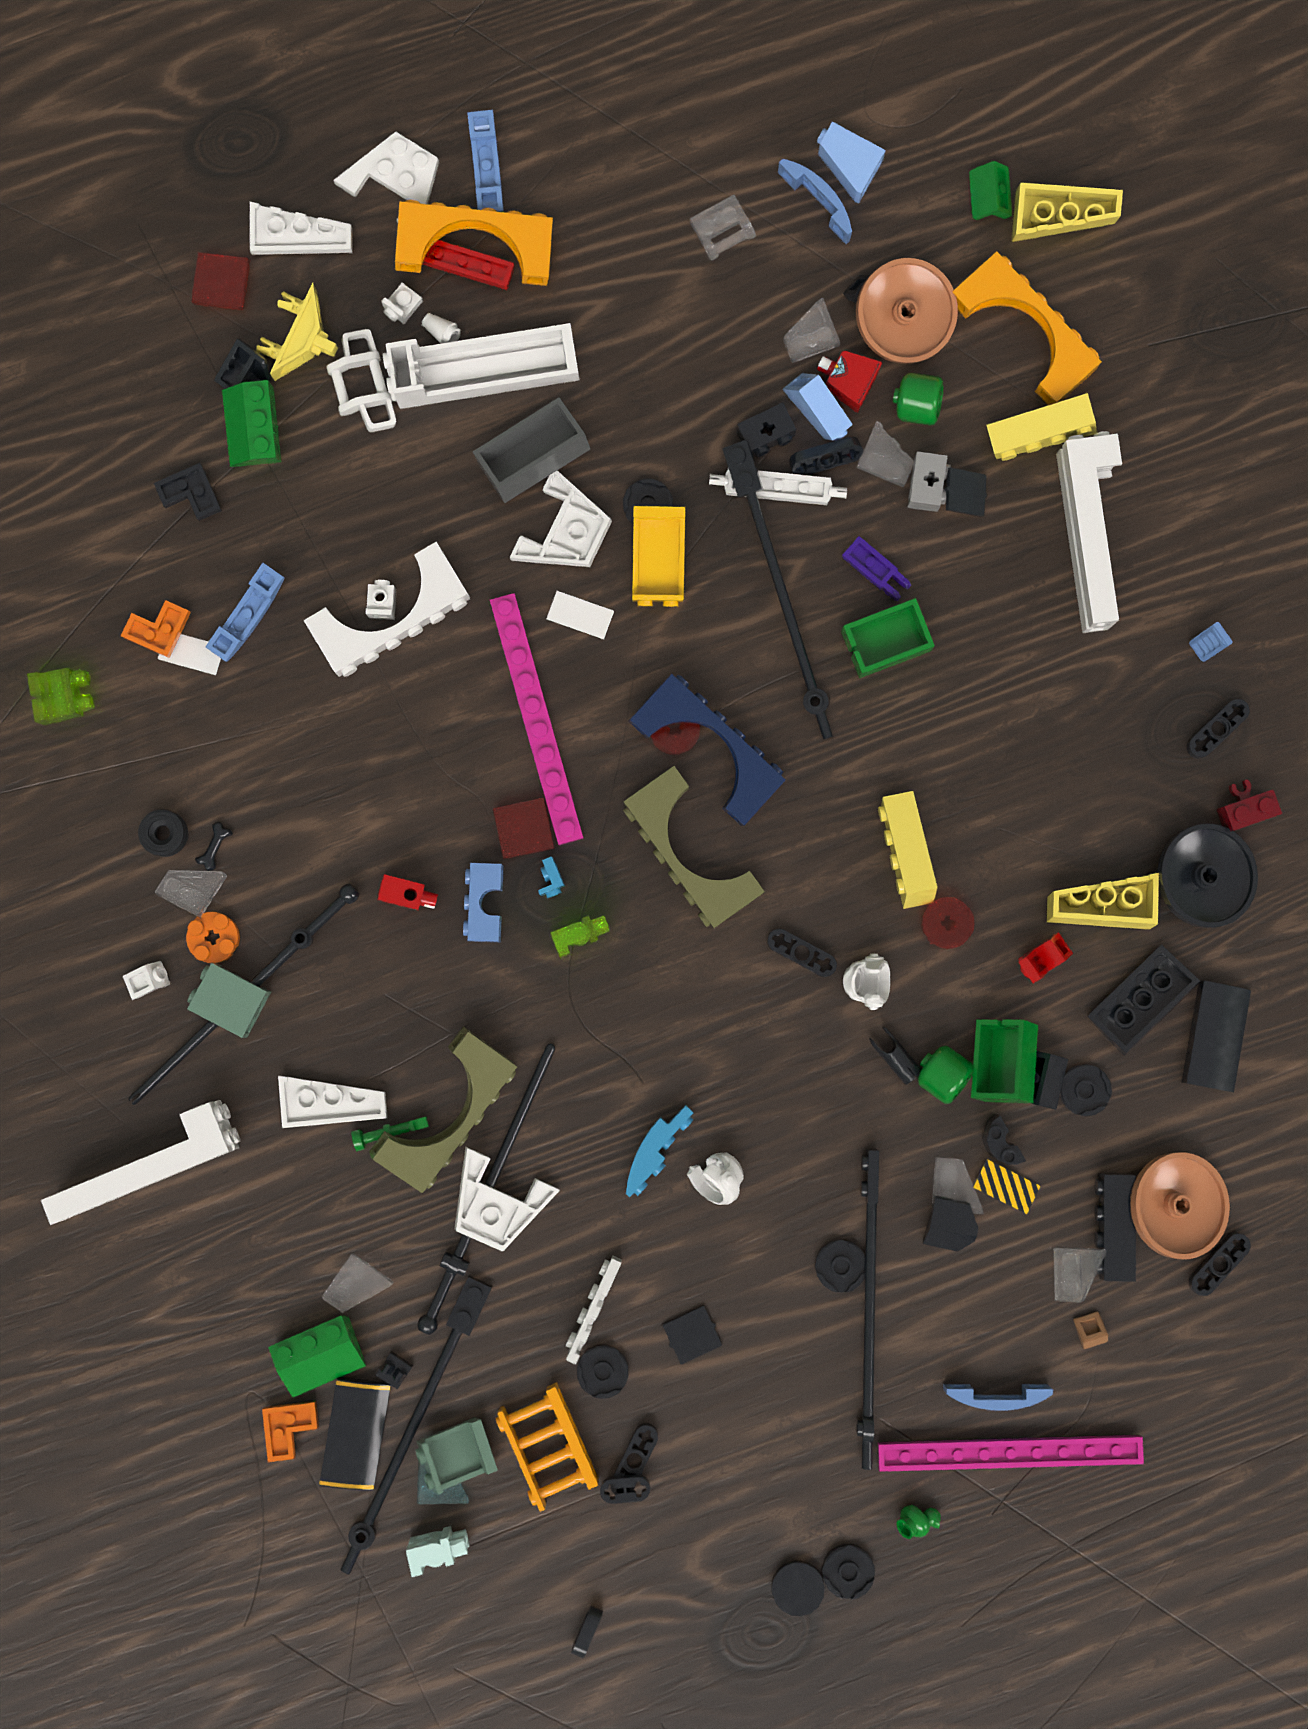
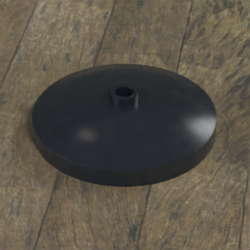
(1207, 875)

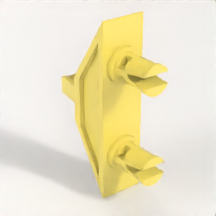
(304, 339)

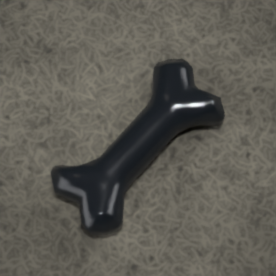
(209, 857)

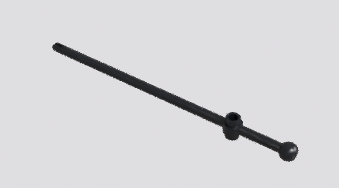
(347, 894)
(454, 1262)

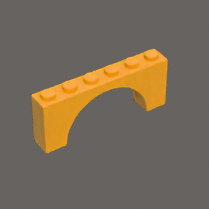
(424, 224)
(1000, 285)

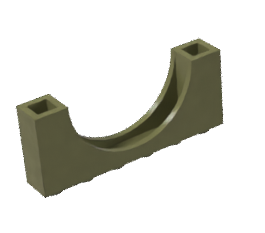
(714, 898)
(422, 1159)

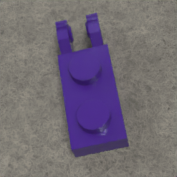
(875, 567)

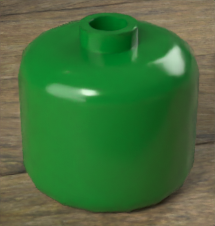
(919, 398)
(945, 1074)

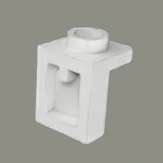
(401, 304)
(146, 979)

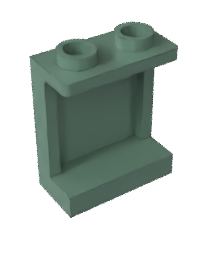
(228, 1000)
(455, 1455)

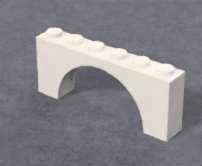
(438, 594)

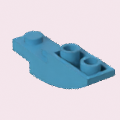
(648, 1157)

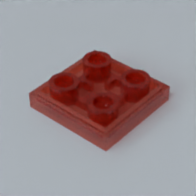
(220, 281)
(523, 828)

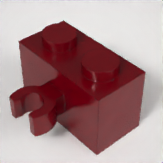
(1248, 809)

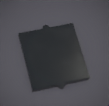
(966, 492)
(692, 1335)

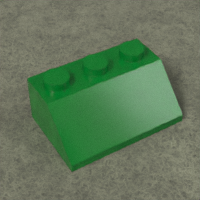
(251, 424)
(317, 1356)

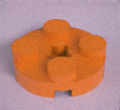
(225, 945)

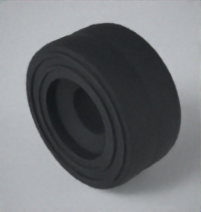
(148, 833)

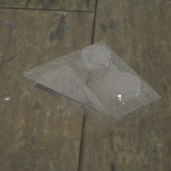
(811, 334)
(885, 457)
(191, 889)
(954, 1182)
(1075, 1272)
(355, 1284)

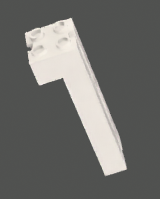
(479, 365)
(1080, 467)
(208, 1136)

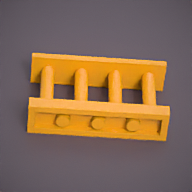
(562, 1425)

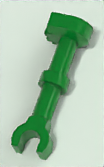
(360, 1138)

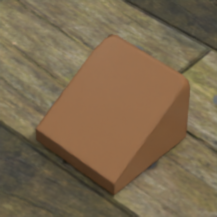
(1091, 1330)

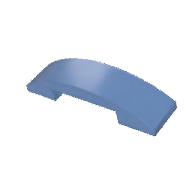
(485, 160)
(797, 174)
(247, 613)
(1030, 1395)

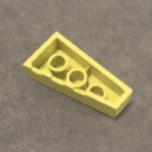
(1061, 209)
(1042, 427)
(908, 850)
(1110, 904)

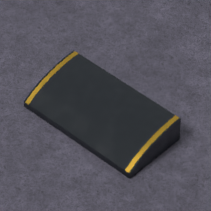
(355, 1434)

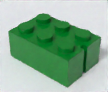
(887, 638)
(1004, 1061)

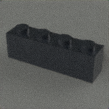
(1116, 1226)

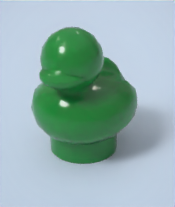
(916, 1523)

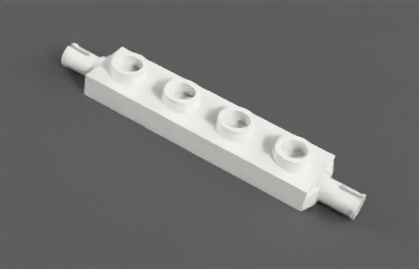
(787, 487)

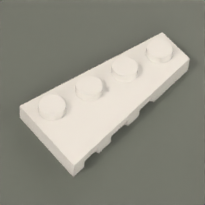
(295, 233)
(318, 1103)
(588, 1316)

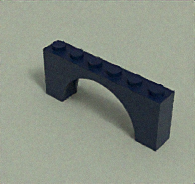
(753, 775)

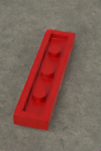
(469, 264)

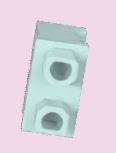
(435, 1549)

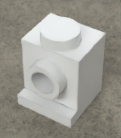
(381, 609)

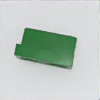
(990, 191)

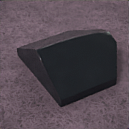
(242, 365)
(950, 1225)

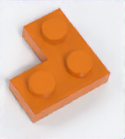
(162, 634)
(280, 1424)

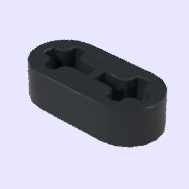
(625, 1495)
(586, 1631)

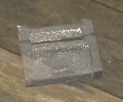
(718, 220)

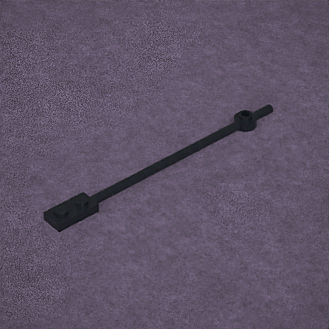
(747, 483)
(870, 1191)
(462, 1321)

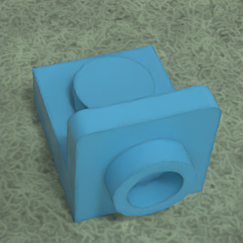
(551, 873)

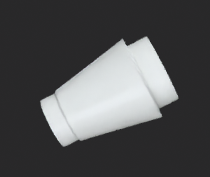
(441, 329)

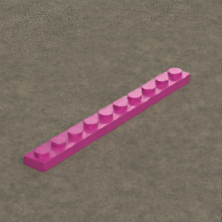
(536, 719)
(1010, 1453)

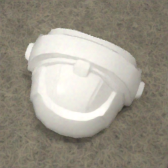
(868, 981)
(719, 1180)

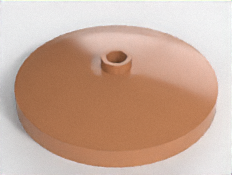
(924, 296)
(1180, 1205)

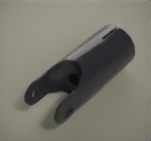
(899, 1060)

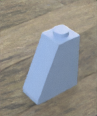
(850, 158)
(818, 406)

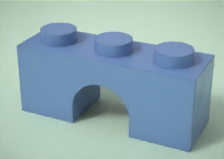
(482, 879)

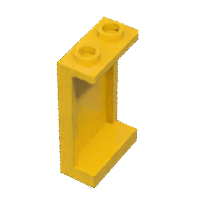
(658, 555)

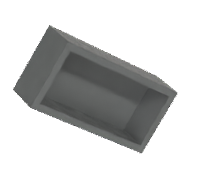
(532, 450)

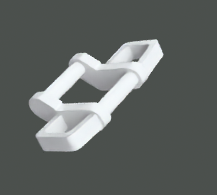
(361, 403)

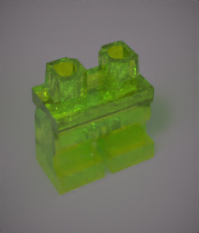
(59, 695)
(579, 934)

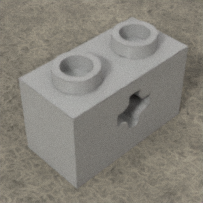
(920, 494)

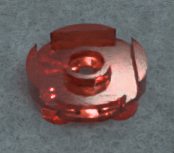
(677, 743)
(938, 934)

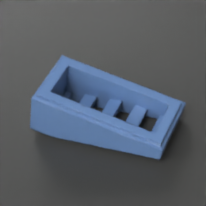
(1210, 642)

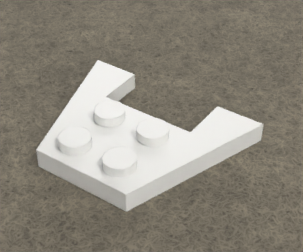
(396, 165)
(575, 532)
(491, 1214)

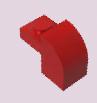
(1044, 957)

